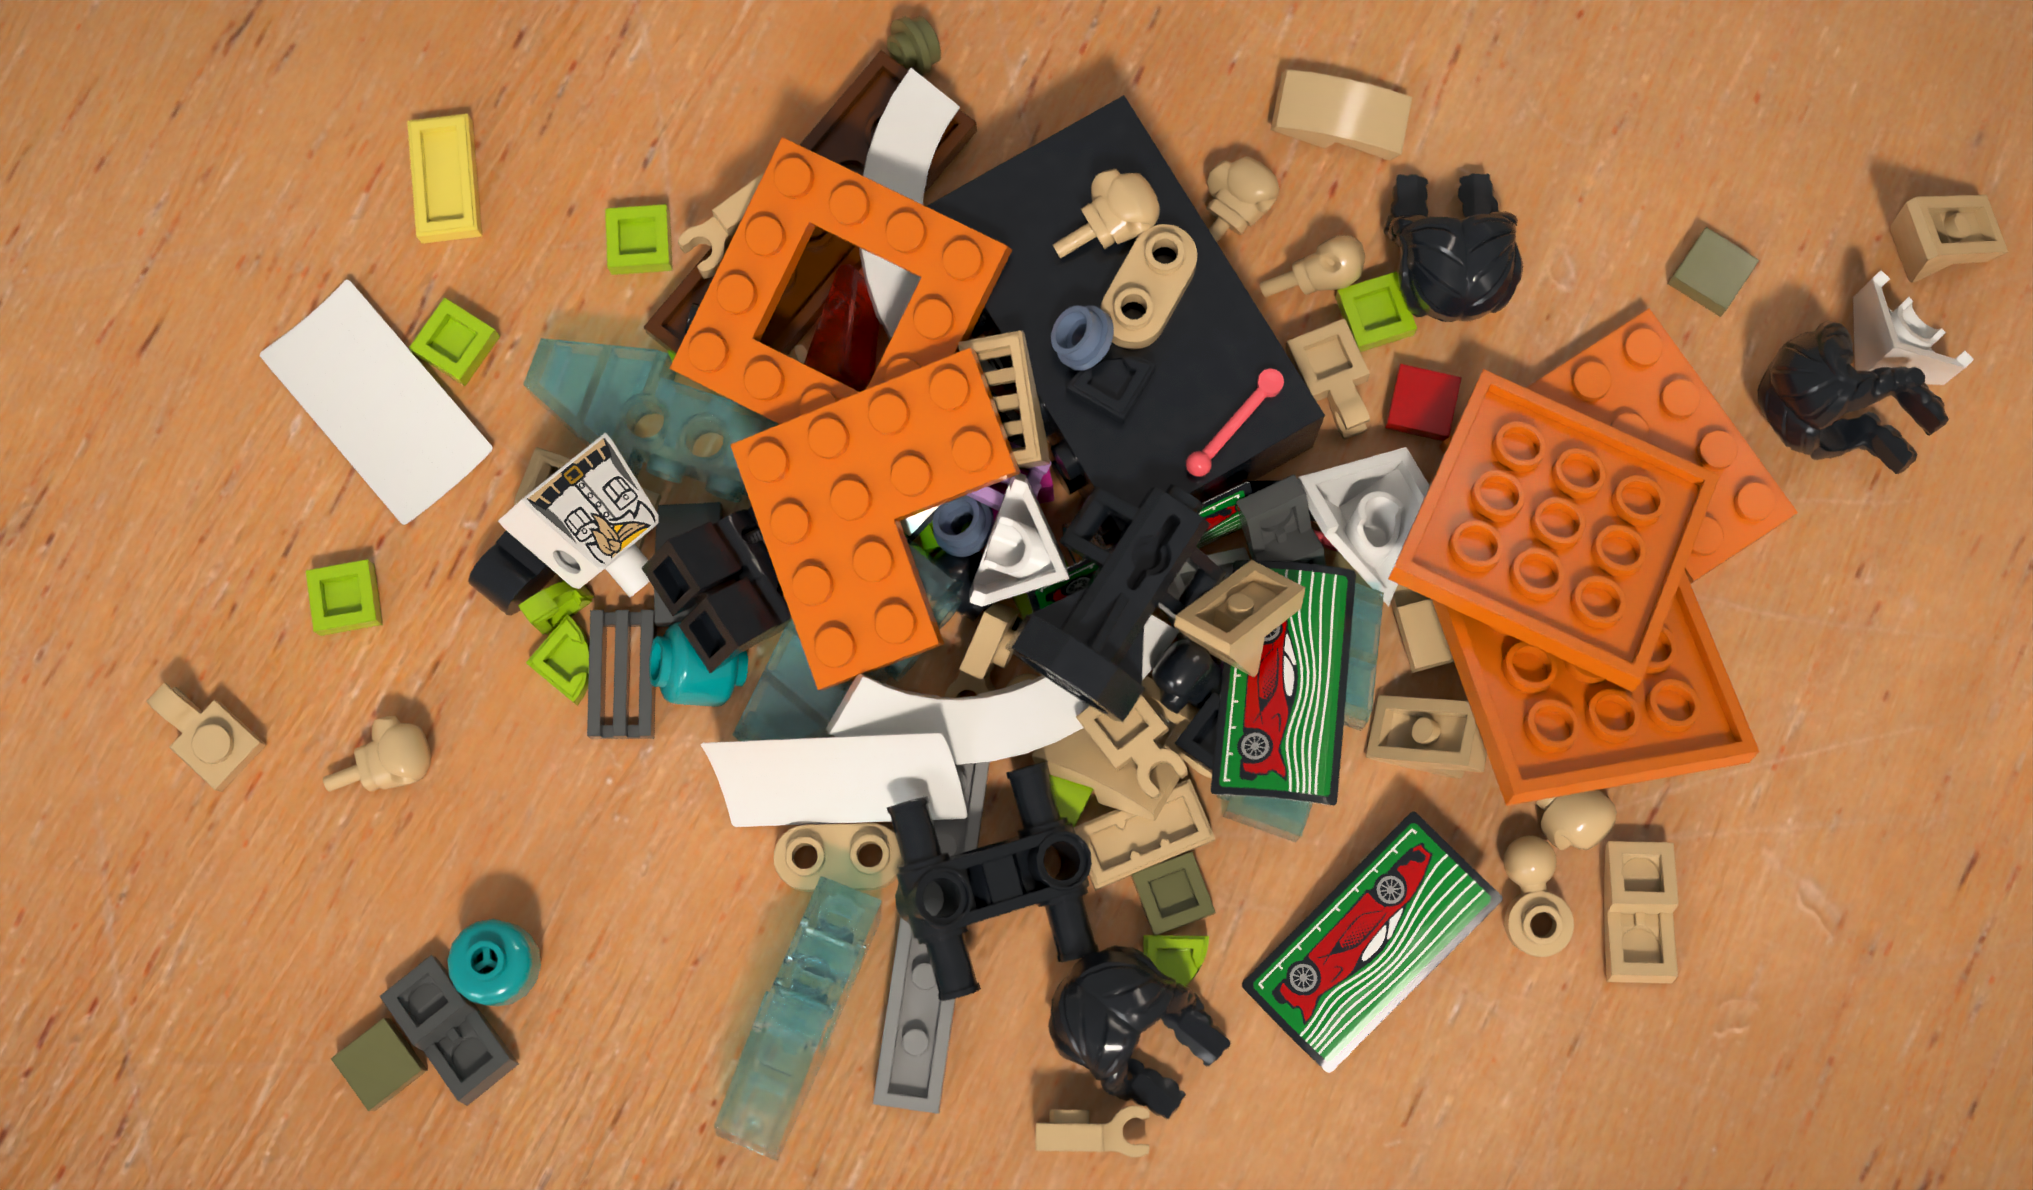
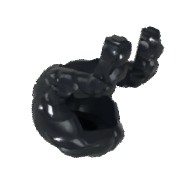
(1453, 264)
(1816, 385)
(1107, 1006)

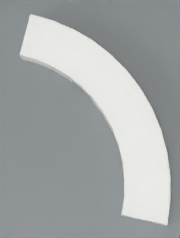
(901, 162)
(980, 726)

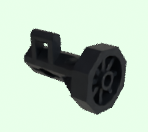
(1096, 635)

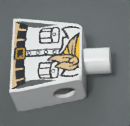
(587, 519)

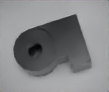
(509, 574)

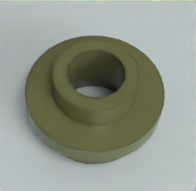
(914, 44)

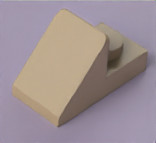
(1945, 232)
(1240, 613)
(1427, 736)

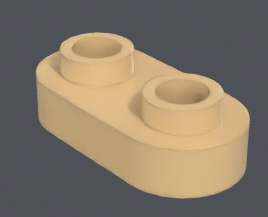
(1151, 284)
(838, 856)

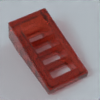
(846, 337)

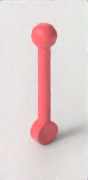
(1268, 385)

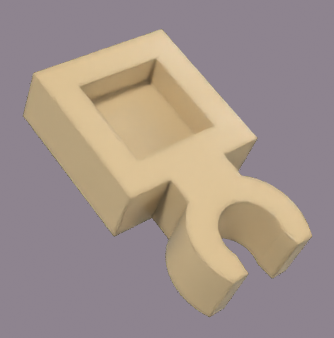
(1133, 741)

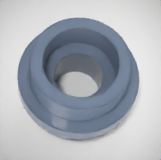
(1082, 336)
(950, 519)

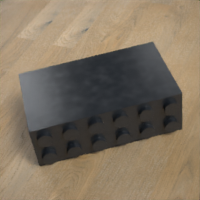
(1202, 358)

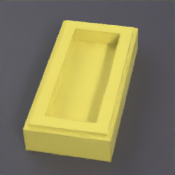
(444, 178)

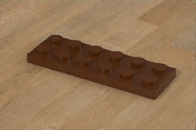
(845, 139)

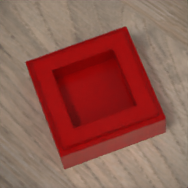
(1423, 402)

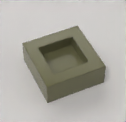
(1713, 272)
(1173, 894)
(379, 1064)

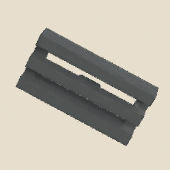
(622, 621)

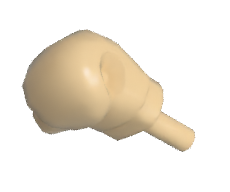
(1240, 195)
(1119, 211)
(1331, 267)
(391, 760)
(1577, 819)

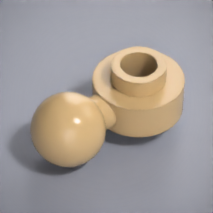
(1531, 864)

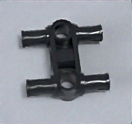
(992, 880)

